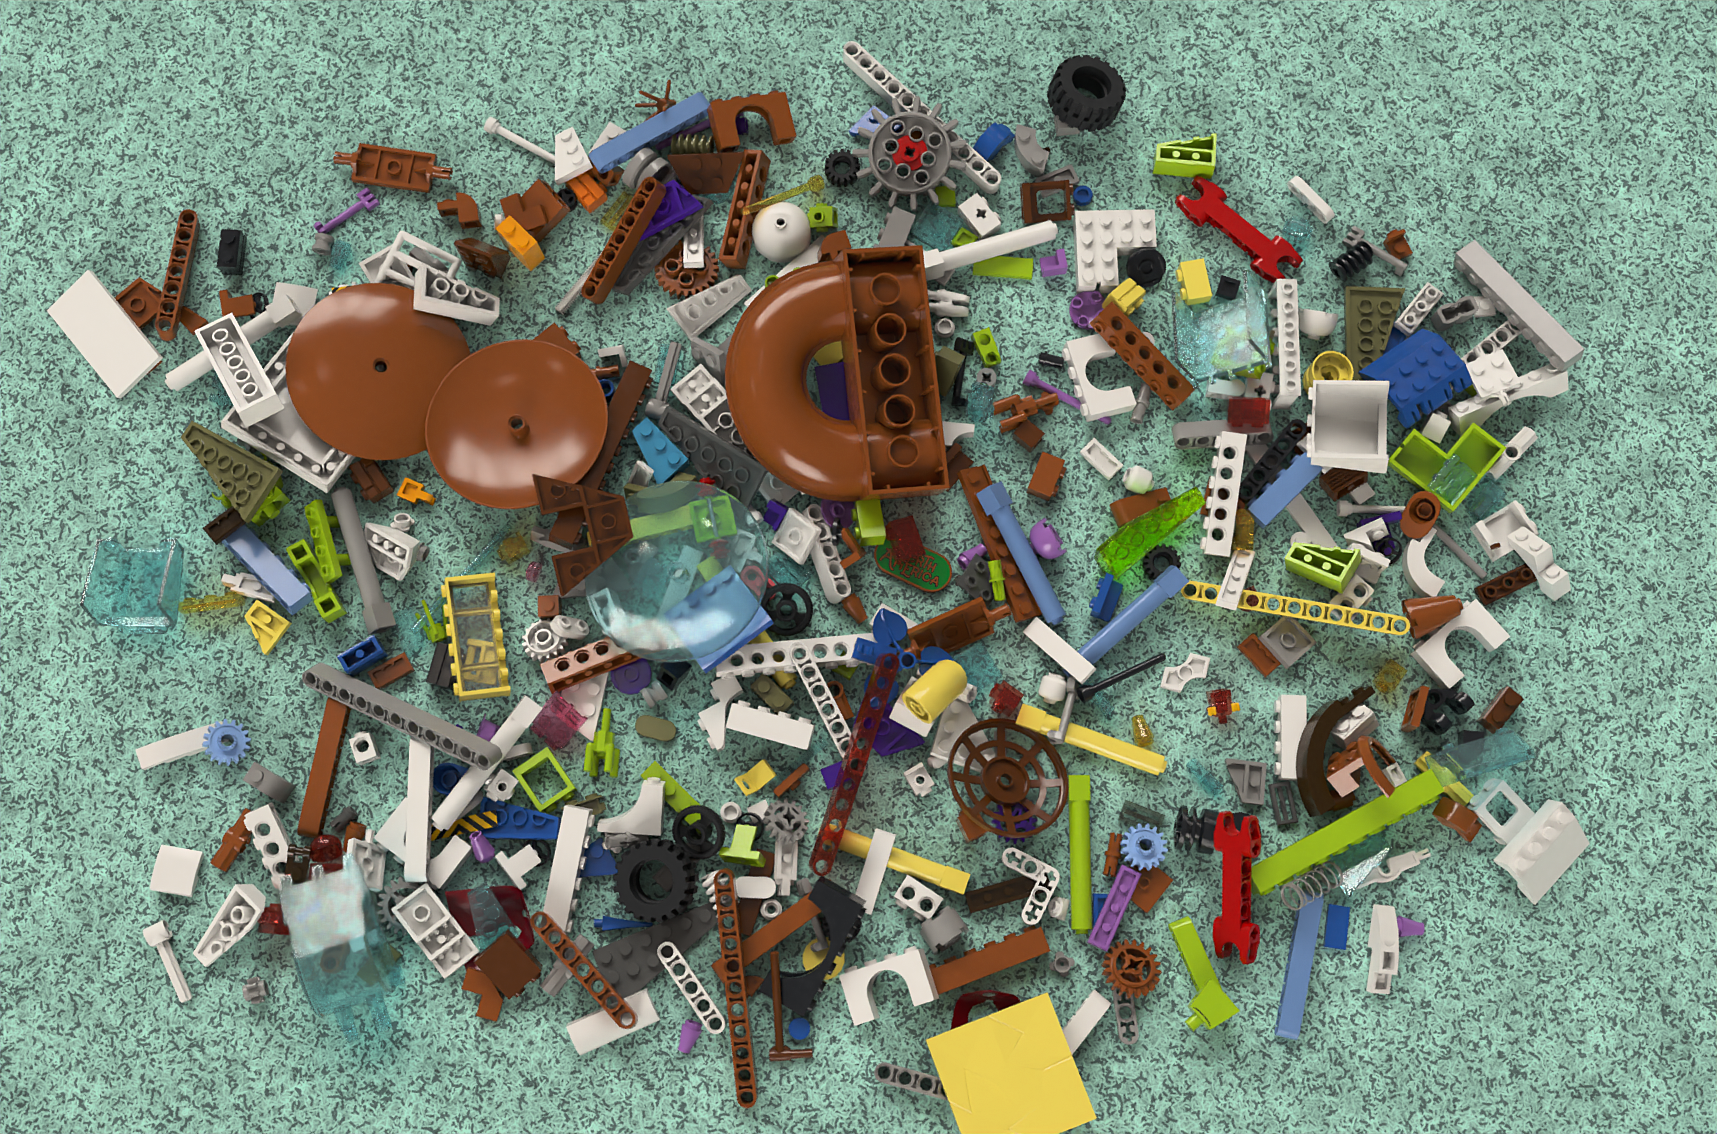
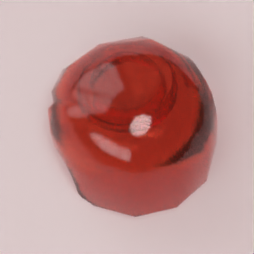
(325, 848)

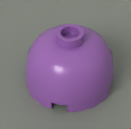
(1046, 541)

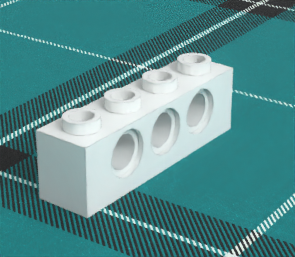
(268, 815)

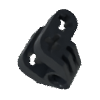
(1457, 702)

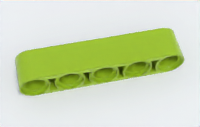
(1192, 952)

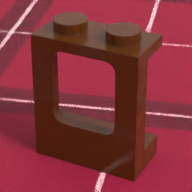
(1028, 197)

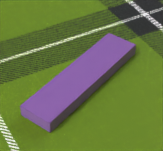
(1114, 908)

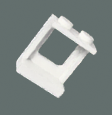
(1515, 823)

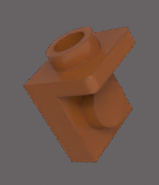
(1397, 245)

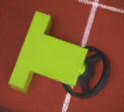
(742, 843)

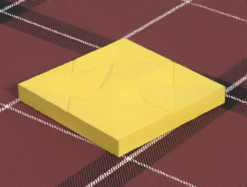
(1011, 1073)

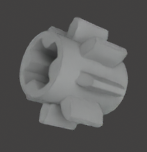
(255, 990)

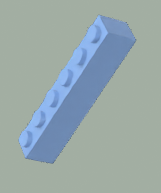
(268, 569)

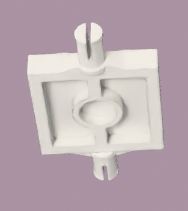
(1492, 375)
(370, 859)

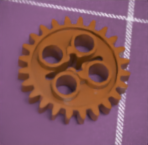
(699, 279)

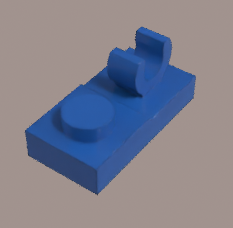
(869, 651)

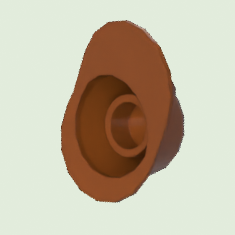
(1420, 514)

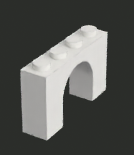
(1094, 402)
(1432, 652)
(442, 868)
(859, 982)

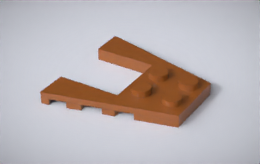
(142, 303)

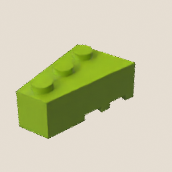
(1186, 158)
(1323, 565)

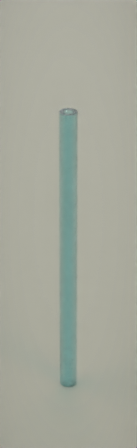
(467, 571)

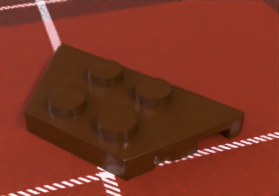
(706, 171)

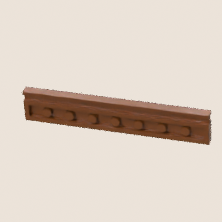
(1016, 589)

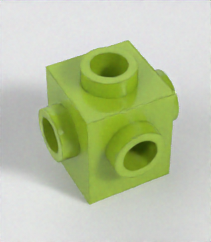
(823, 217)

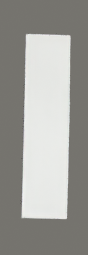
(173, 747)

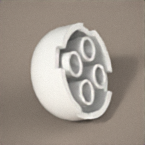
(781, 242)

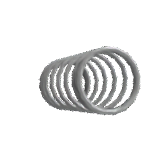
(1324, 879)

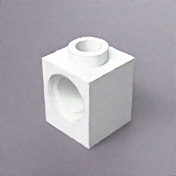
(372, 752)

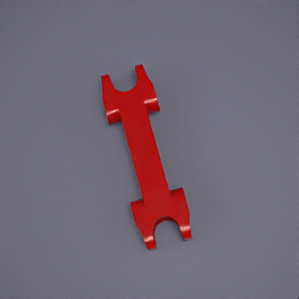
(1244, 235)
(1235, 922)

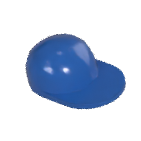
(447, 776)

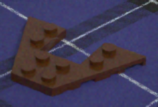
(606, 522)

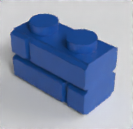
(362, 656)

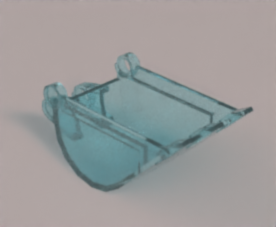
(339, 945)

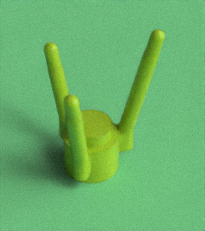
(437, 632)

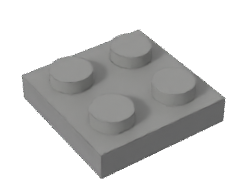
(1287, 640)

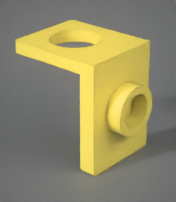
(756, 777)

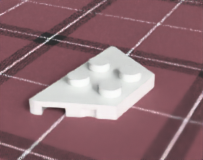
(588, 701)

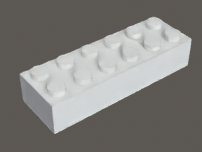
(239, 370)

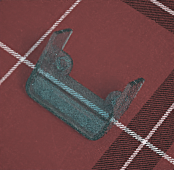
(1479, 756)

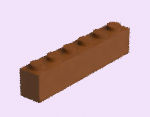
(989, 960)

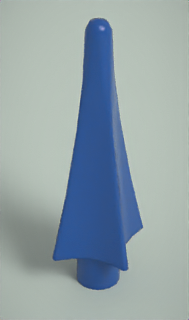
(611, 923)

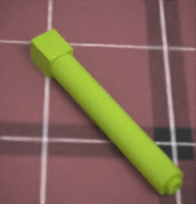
(1080, 853)

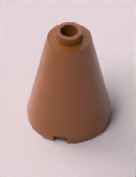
(1430, 613)

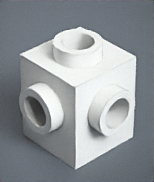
(507, 784)

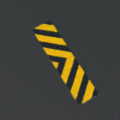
(466, 825)

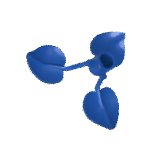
(889, 628)

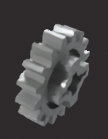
(785, 821)

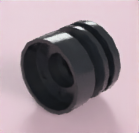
(1195, 829)

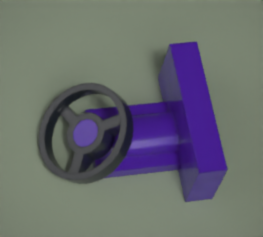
(1385, 545)

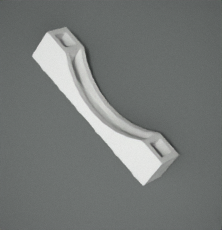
(1542, 382)

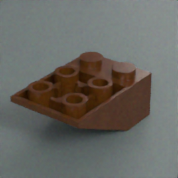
(483, 257)

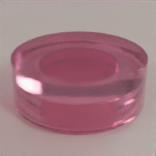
(533, 571)

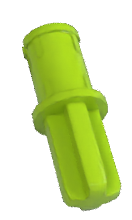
(997, 580)

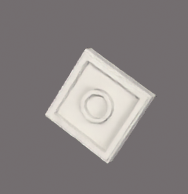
(796, 536)

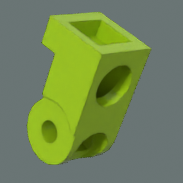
(986, 347)

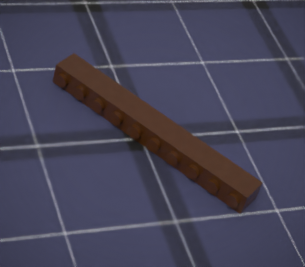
(620, 413)

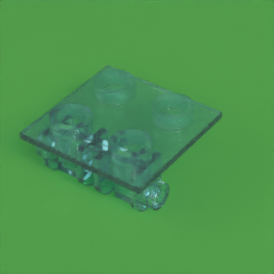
(978, 666)

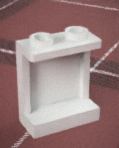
(1500, 525)

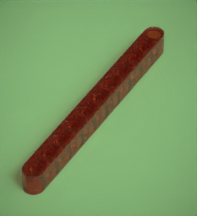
(856, 774)

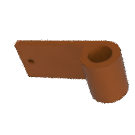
(1135, 506)

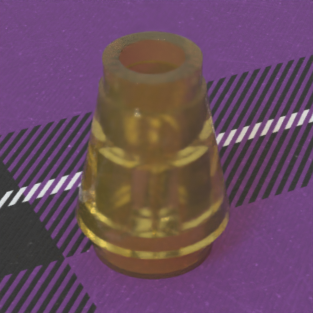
(1141, 731)

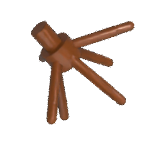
(662, 104)

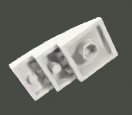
(435, 930)

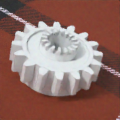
(537, 647)

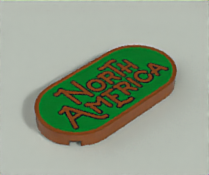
(925, 574)

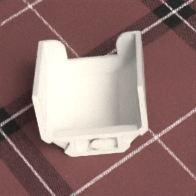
(1348, 424)

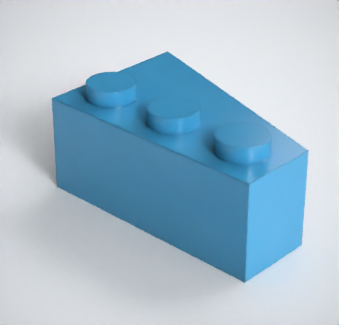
(659, 452)

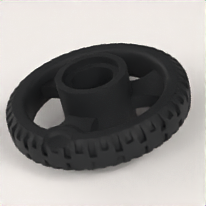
(801, 619)
(707, 816)

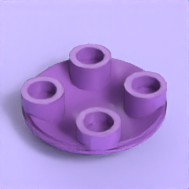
(1085, 308)

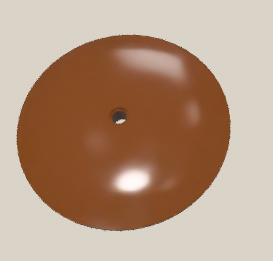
(336, 378)
(508, 385)

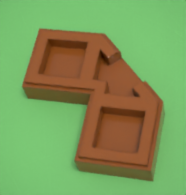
(529, 219)
(491, 999)

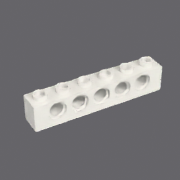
(1237, 444)

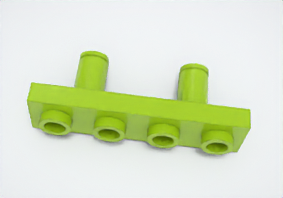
(323, 541)

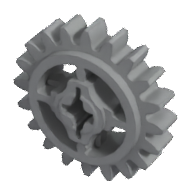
(393, 894)

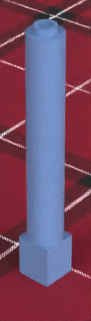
(997, 504)
(1164, 587)

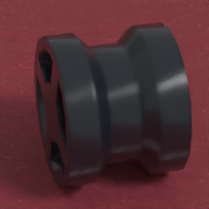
(566, 195)

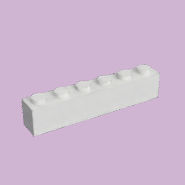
(567, 866)

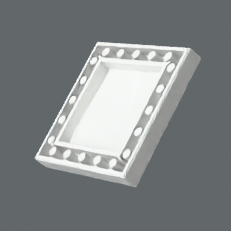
(287, 437)

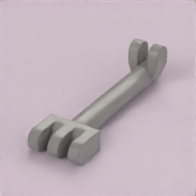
(1400, 265)
(1058, 737)
(804, 887)

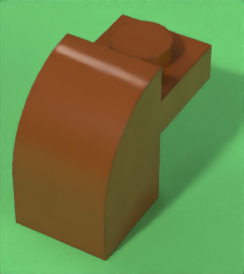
(464, 207)
(832, 246)
(1457, 817)

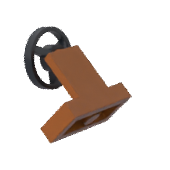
(242, 305)
(839, 533)

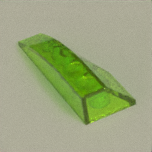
(1145, 533)

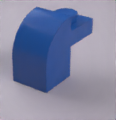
(992, 141)

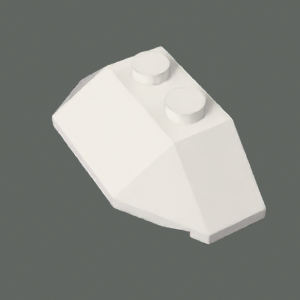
(391, 549)

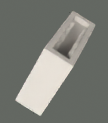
(645, 816)

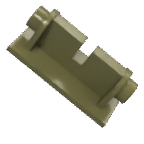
(592, 802)

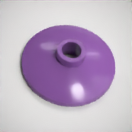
(832, 509)

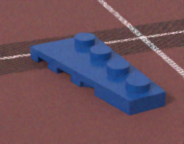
(519, 822)

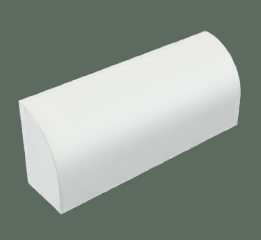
(599, 1028)

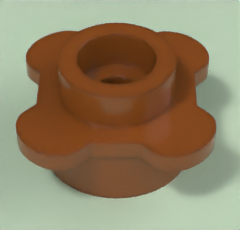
(1048, 408)

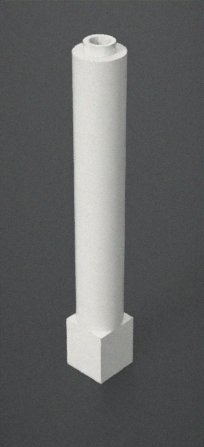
(938, 262)
(278, 314)
(474, 778)

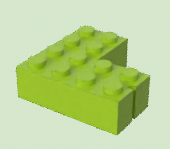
(1420, 459)

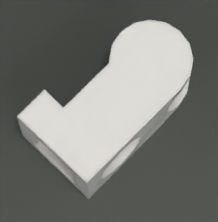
(1225, 388)

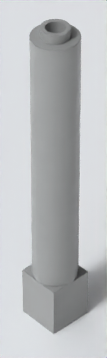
(377, 612)

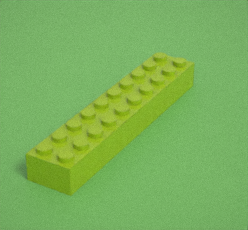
(1346, 830)

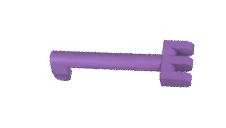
(364, 202)

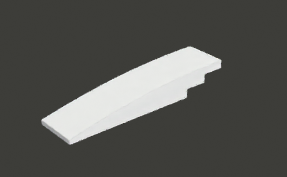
(709, 407)

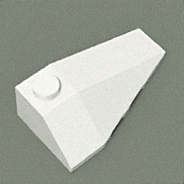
(231, 923)

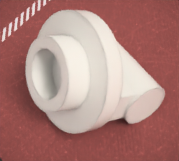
(1058, 908)

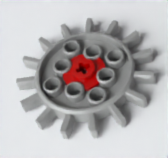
(898, 159)

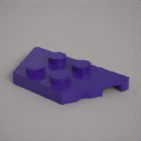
(675, 206)
(891, 735)

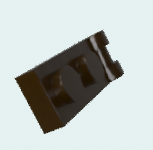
(298, 869)

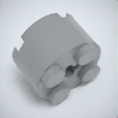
(943, 930)

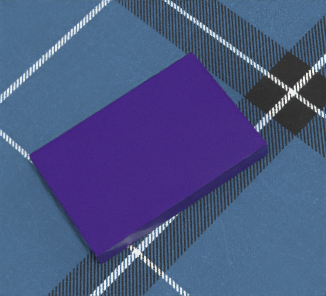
(832, 390)

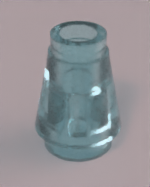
(339, 254)

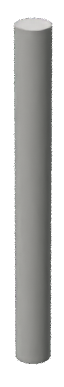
(1460, 552)

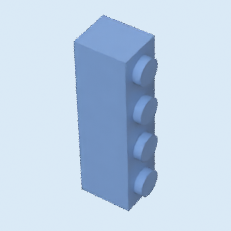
(1283, 490)

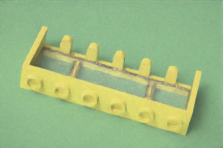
(475, 637)

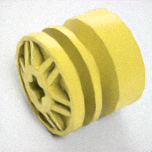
(1328, 365)

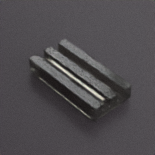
(1125, 811)

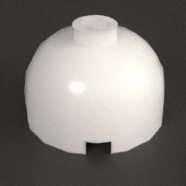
(1316, 323)

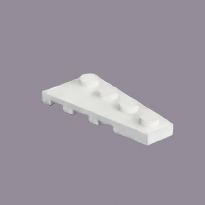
(706, 307)

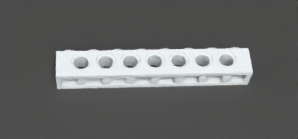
(768, 650)

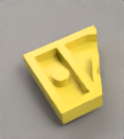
(266, 625)

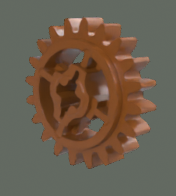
(1131, 979)

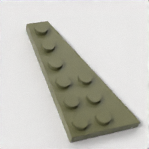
(1366, 322)
(235, 471)

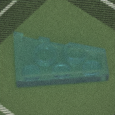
(1360, 861)
(488, 916)

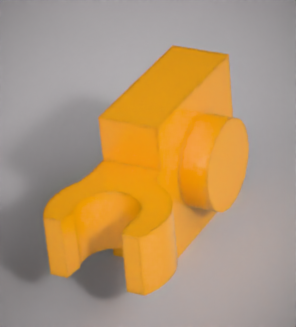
(414, 491)

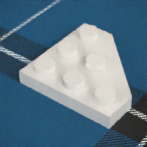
(952, 724)

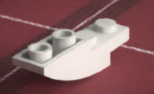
(1385, 949)

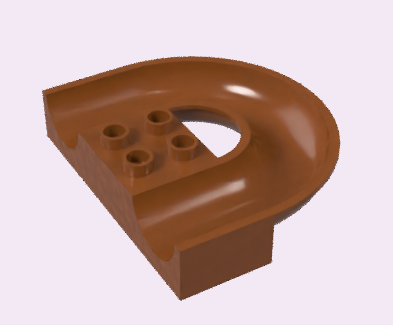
(895, 428)

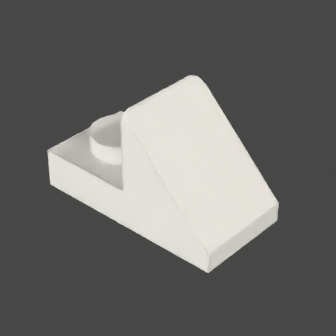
(1368, 533)

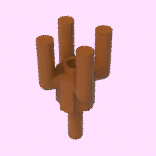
(1020, 409)

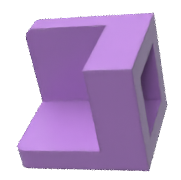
(1054, 264)

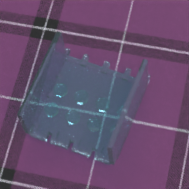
(1224, 338)

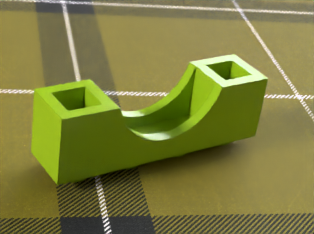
(324, 594)

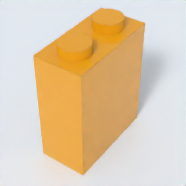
(520, 243)

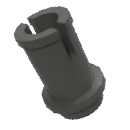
(344, 818)

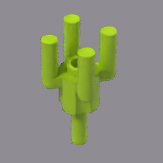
(602, 748)

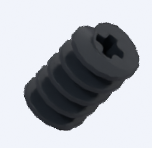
(1352, 261)

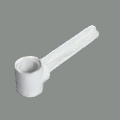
(159, 936)

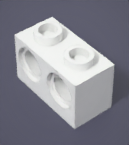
(1350, 599)
(920, 893)

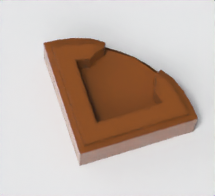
(753, 984)

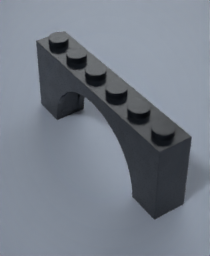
(841, 911)

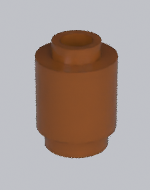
(1341, 802)

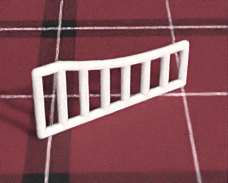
(395, 253)

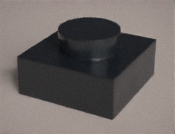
(1227, 288)

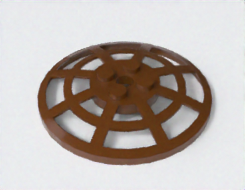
(1014, 772)

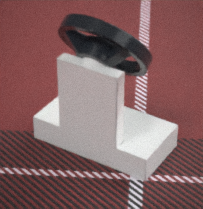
(523, 861)

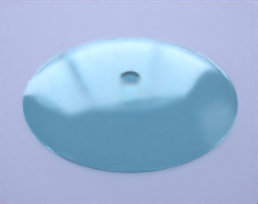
(713, 598)

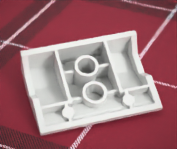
(1543, 849)

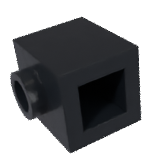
(673, 673)

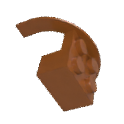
(1345, 768)

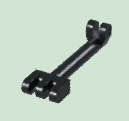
(965, 348)

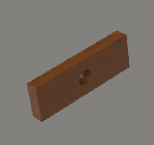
(1497, 589)

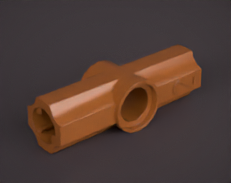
(232, 844)

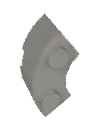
(1029, 151)

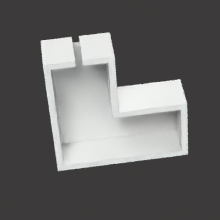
(1103, 237)

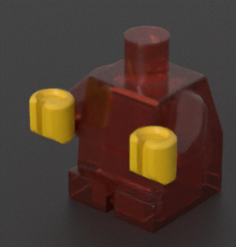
(1221, 704)

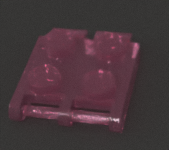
(557, 721)

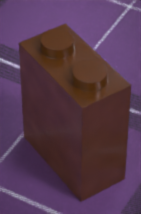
(509, 964)

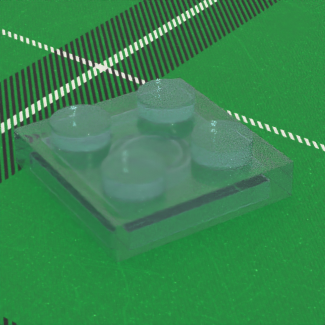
(936, 227)

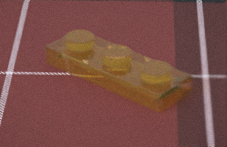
(211, 602)

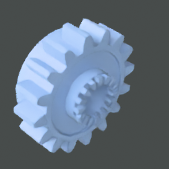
(226, 753)
(1138, 856)

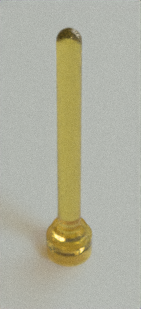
(814, 184)

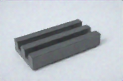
(1282, 802)

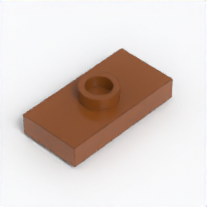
(1258, 655)
(391, 671)
(791, 781)

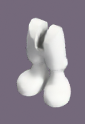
(946, 303)

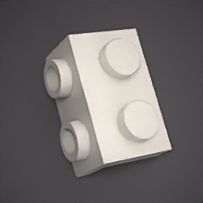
(1371, 565)

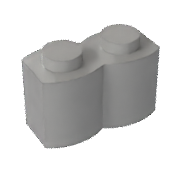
(1454, 313)

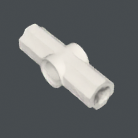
(1518, 446)

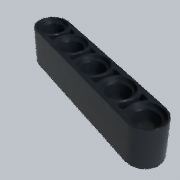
(1277, 454)

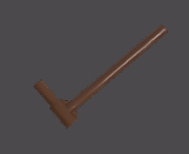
(780, 1051)

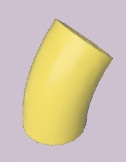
(935, 690)

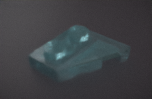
(789, 571)

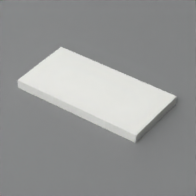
(104, 334)

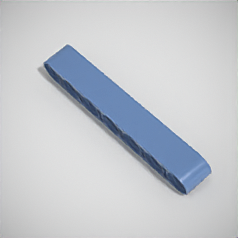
(650, 132)
(1299, 967)

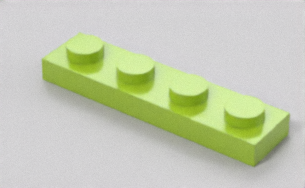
(674, 793)

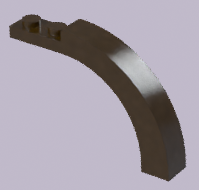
(1311, 749)

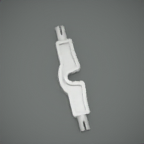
(1396, 866)

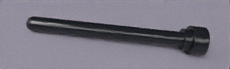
(1087, 692)

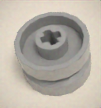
(645, 165)

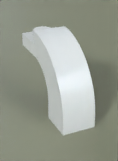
(1415, 569)

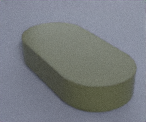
(655, 728)

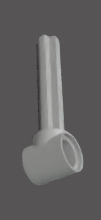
(657, 406)

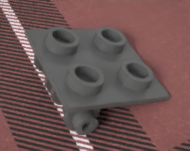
(976, 580)

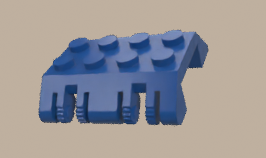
(1419, 375)

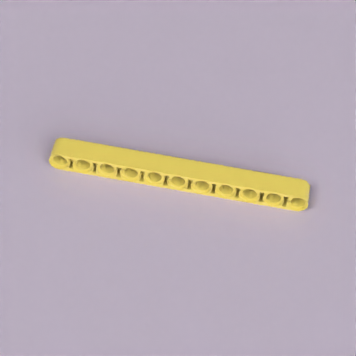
(1324, 617)

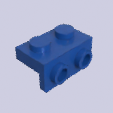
(1107, 598)

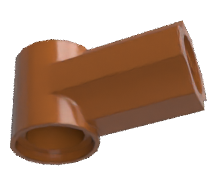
(841, 701)

